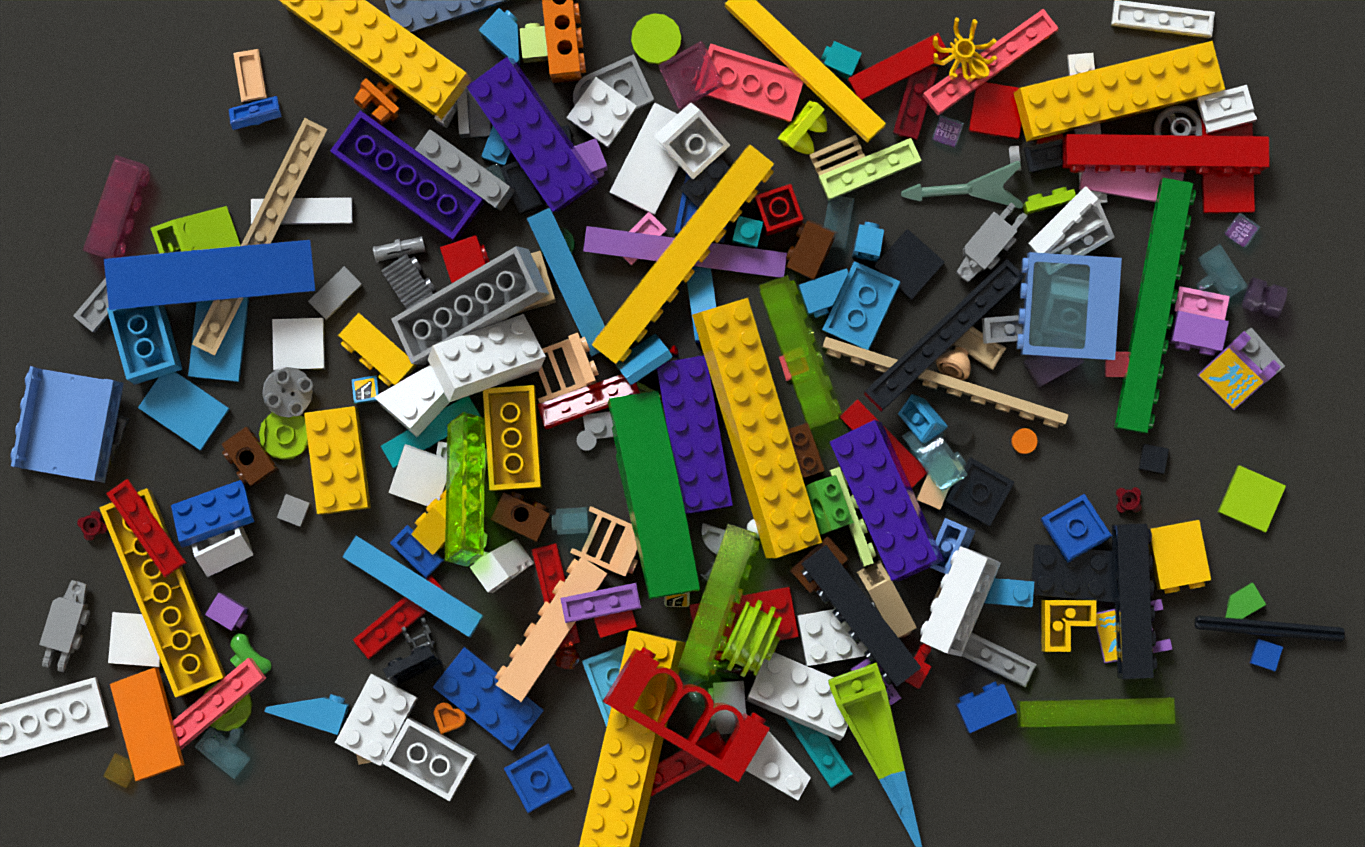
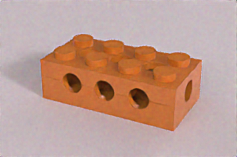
(570, 66)

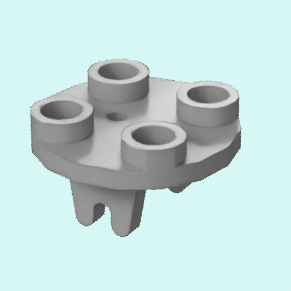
(292, 381)

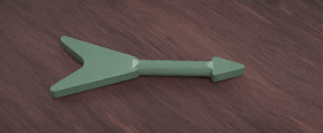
(986, 187)

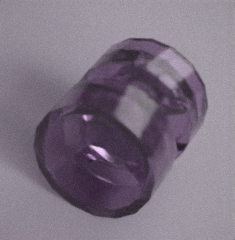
(1270, 304)

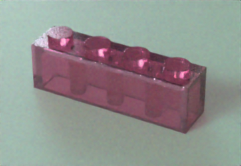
(116, 208)

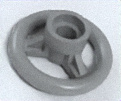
(1183, 122)

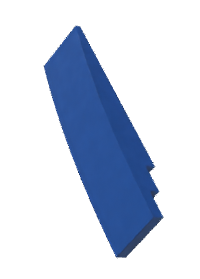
(209, 274)

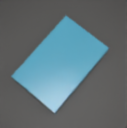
(602, 673)

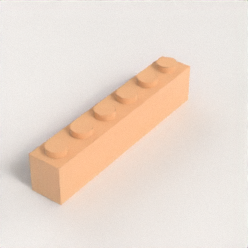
(548, 633)

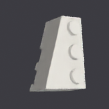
(1075, 229)
(415, 400)
(501, 565)
(778, 768)

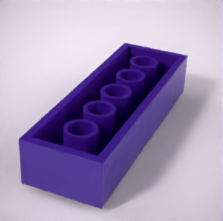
(532, 134)
(407, 176)
(694, 434)
(886, 501)

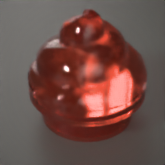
(567, 656)

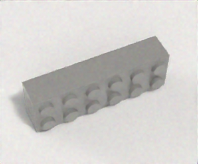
(471, 303)

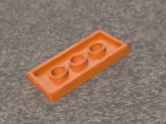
(147, 724)

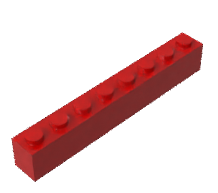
(1165, 153)

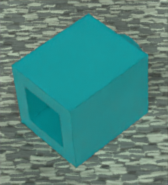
(841, 59)
(747, 232)

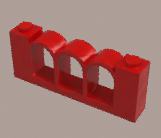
(741, 745)

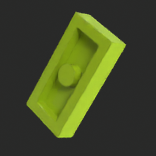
(1039, 203)

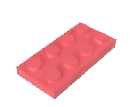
(755, 83)

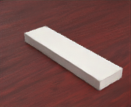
(1162, 18)
(313, 211)

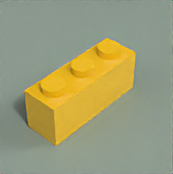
(376, 350)

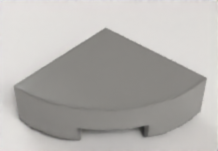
(712, 537)

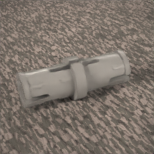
(399, 249)

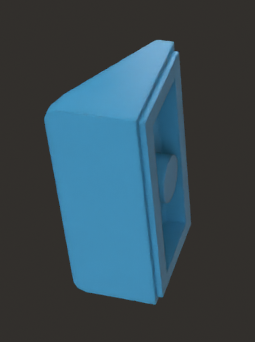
(922, 418)

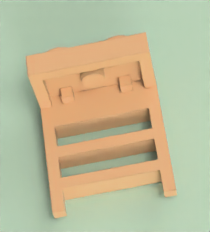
(581, 369)
(624, 555)

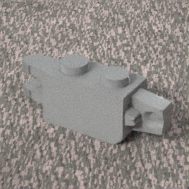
(987, 242)
(65, 623)

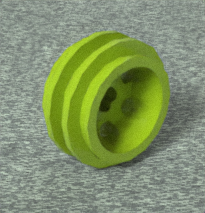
(752, 639)

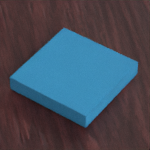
(644, 359)

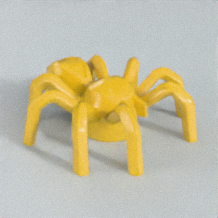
(963, 52)

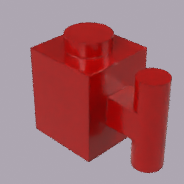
(918, 677)

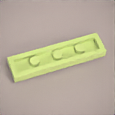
(869, 169)
(858, 528)

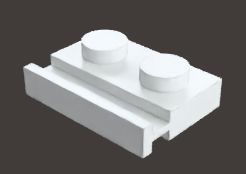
(1226, 109)

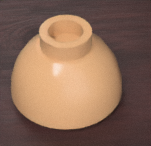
(955, 363)

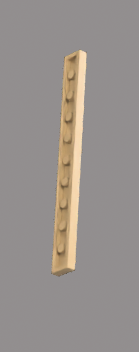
(265, 225)
(954, 386)

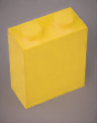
(1179, 556)

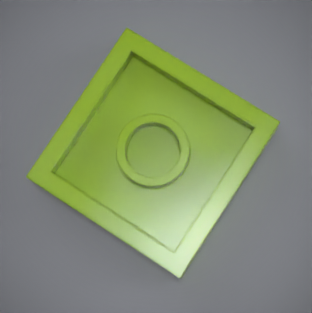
(1251, 498)

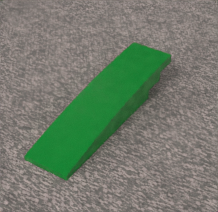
(653, 494)

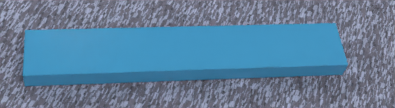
(567, 276)
(413, 586)

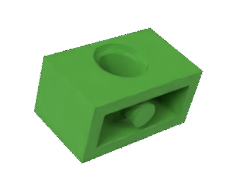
(828, 504)

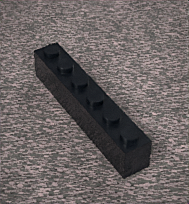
(1133, 601)
(860, 615)

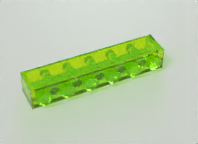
(798, 352)
(465, 489)
(718, 602)
(1096, 712)

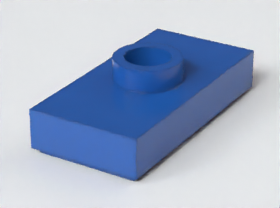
(255, 113)
(416, 552)

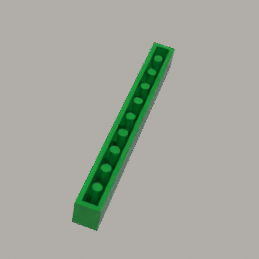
(1154, 304)

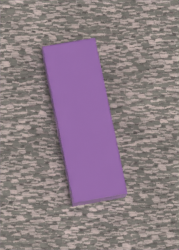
(600, 603)

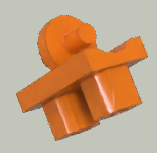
(379, 97)

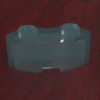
(937, 459)

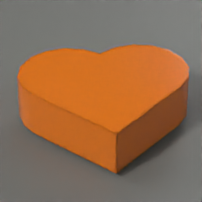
(448, 718)

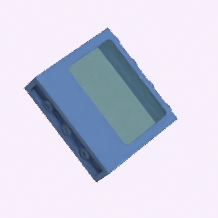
(1069, 306)

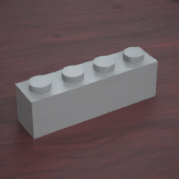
(465, 170)

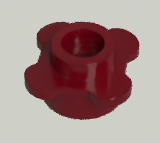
(1133, 494)
(84, 523)

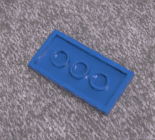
(473, 689)

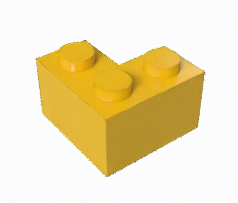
(432, 525)
(1057, 619)

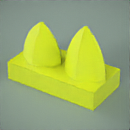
(796, 134)

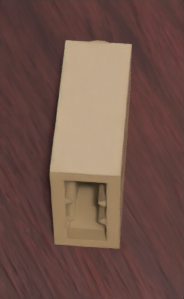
(887, 599)

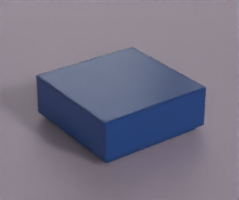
(1266, 654)

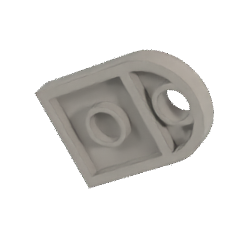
(623, 77)

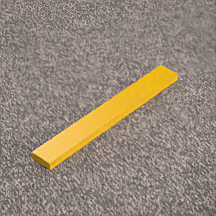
(807, 67)

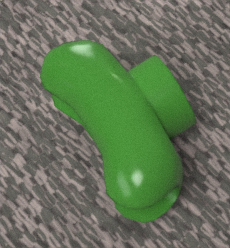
(243, 650)

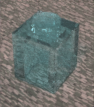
(571, 521)

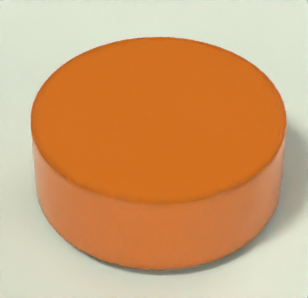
(1024, 441)

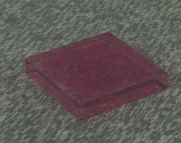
(691, 75)

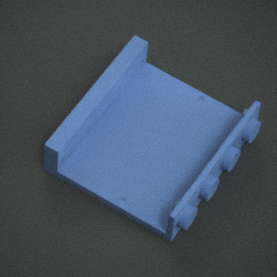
(66, 424)

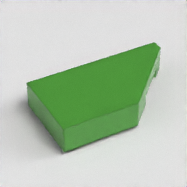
(1244, 602)

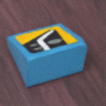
(365, 389)

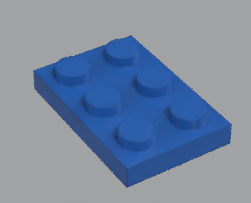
(212, 513)

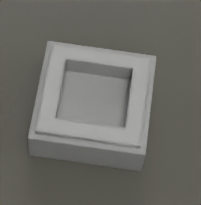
(293, 510)

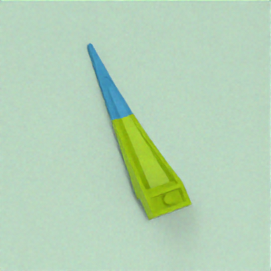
(867, 710)

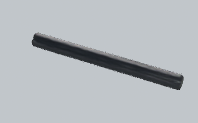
(1269, 628)

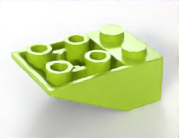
(197, 232)

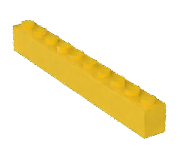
(682, 254)

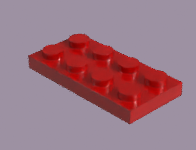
(777, 598)

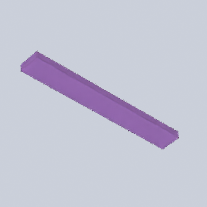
(652, 247)

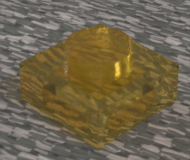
(119, 770)

